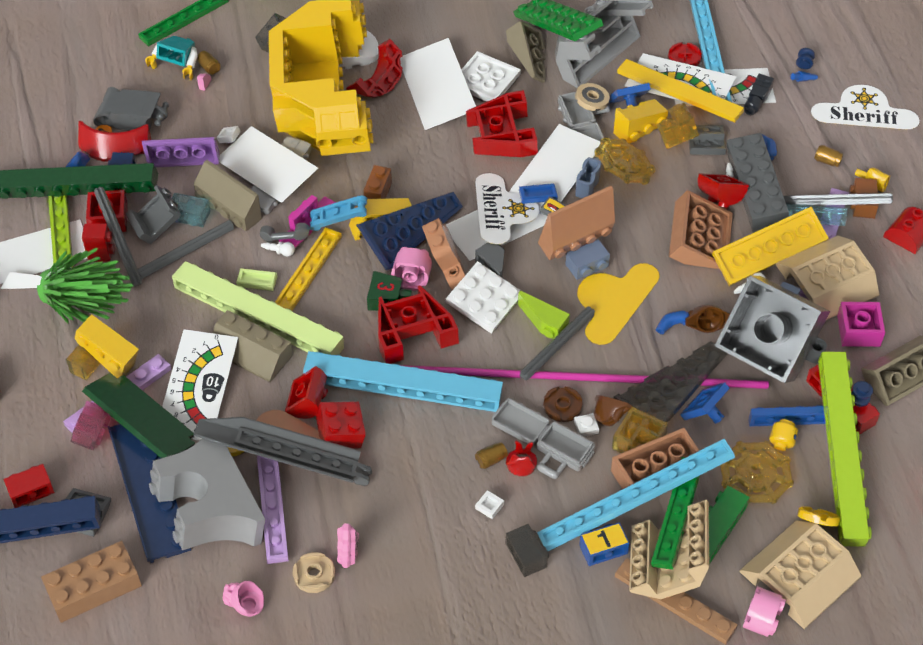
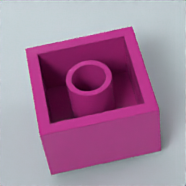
(861, 324)

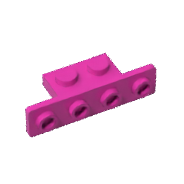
(302, 215)

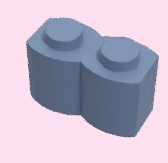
(588, 177)

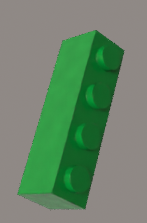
(724, 516)

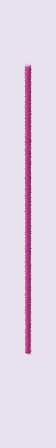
(583, 376)

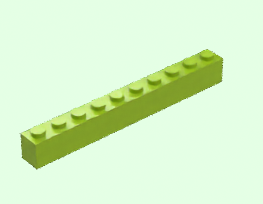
(843, 449)

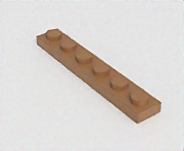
(690, 610)

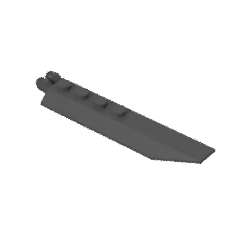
(286, 447)

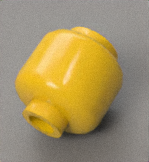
(783, 435)

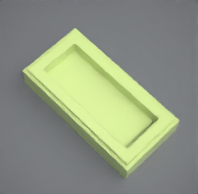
(257, 279)

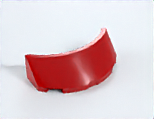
(386, 74)
(102, 144)

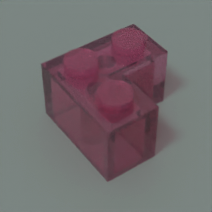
(89, 426)

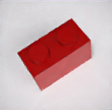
(98, 237)
(28, 485)

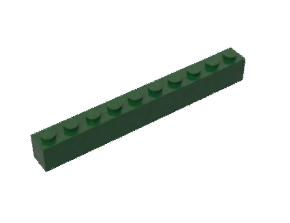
(77, 180)

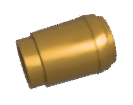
(208, 62)
(828, 156)
(491, 455)

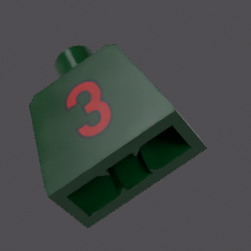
(387, 287)

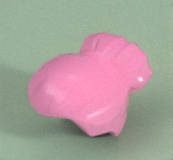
(244, 597)

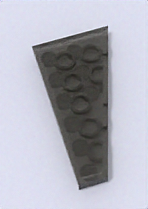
(672, 386)

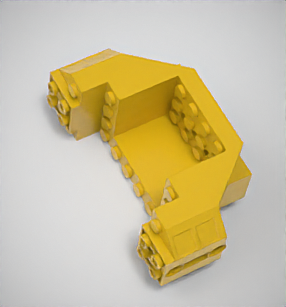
(307, 75)

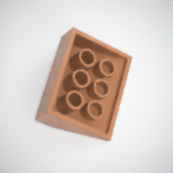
(578, 224)
(698, 230)

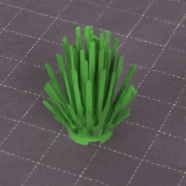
(82, 286)

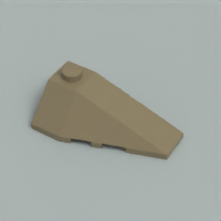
(528, 46)

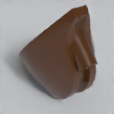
(707, 318)
(610, 410)

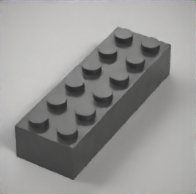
(753, 166)

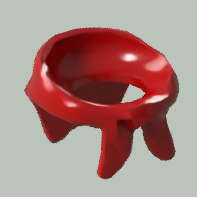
(521, 465)

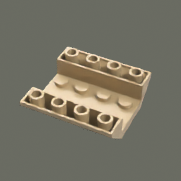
(832, 274)
(690, 563)
(805, 569)

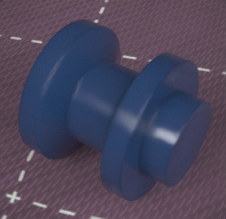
(805, 58)
(862, 392)

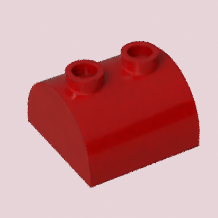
(722, 188)
(907, 229)
(307, 394)

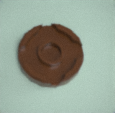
(562, 404)

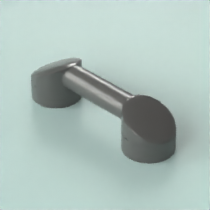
(268, 233)

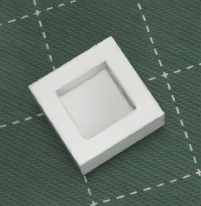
(228, 134)
(586, 425)
(489, 504)

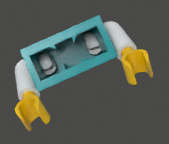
(176, 51)

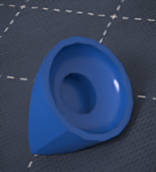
(78, 160)

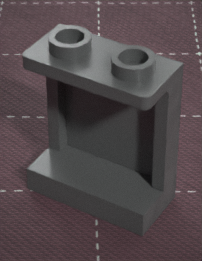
(155, 216)

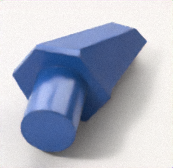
(803, 76)

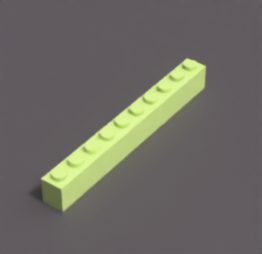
(265, 313)

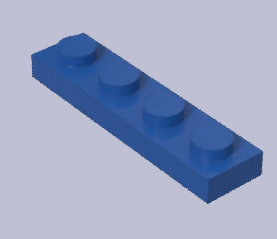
(798, 415)

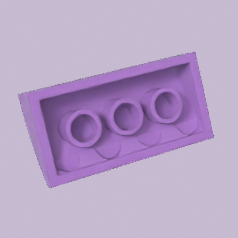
(181, 151)

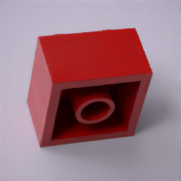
(119, 205)
(341, 423)

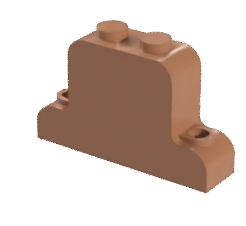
(444, 251)

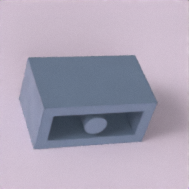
(587, 259)

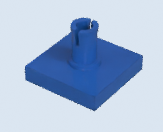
(629, 94)
(705, 403)

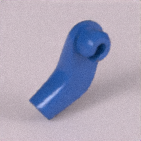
(771, 147)
(670, 320)

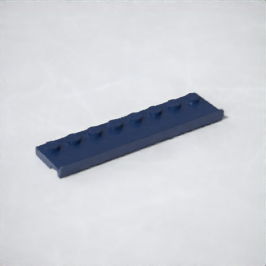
(152, 517)

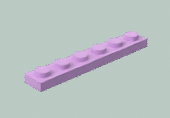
(142, 377)
(272, 510)

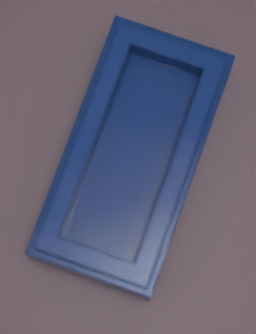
(537, 193)

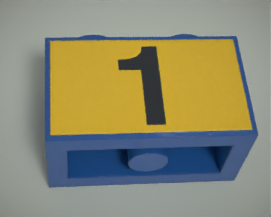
(604, 544)

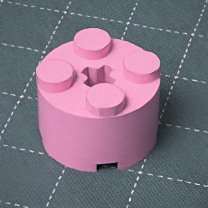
(413, 267)
(762, 612)

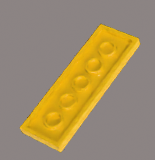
(769, 246)

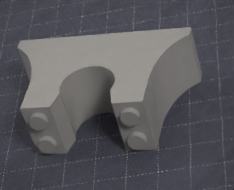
(224, 501)

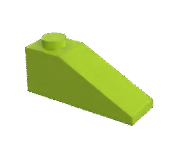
(544, 316)

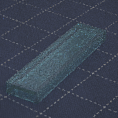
(825, 215)

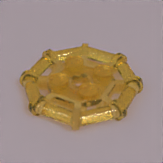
(624, 161)
(768, 472)

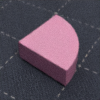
(203, 81)

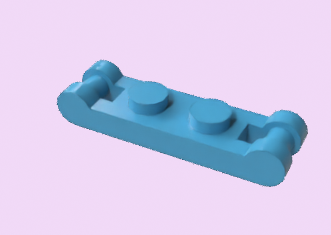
(338, 212)

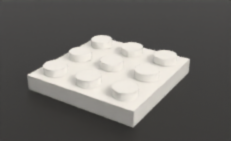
(488, 76)
(483, 297)

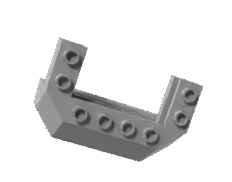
(587, 56)

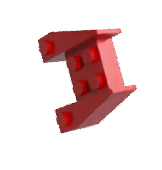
(498, 127)
(411, 318)

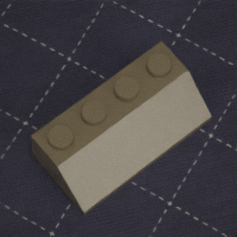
(228, 196)
(256, 347)
(896, 372)

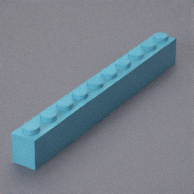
(407, 381)

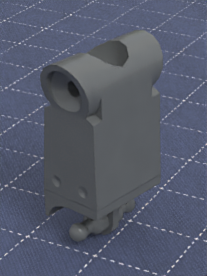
(130, 109)

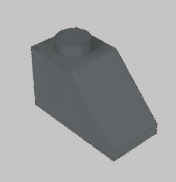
(491, 257)

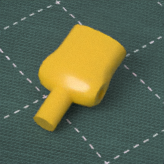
(873, 173)

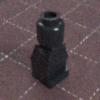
(758, 94)

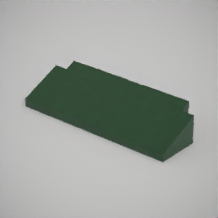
(140, 415)

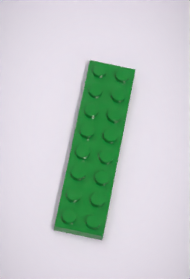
(558, 18)

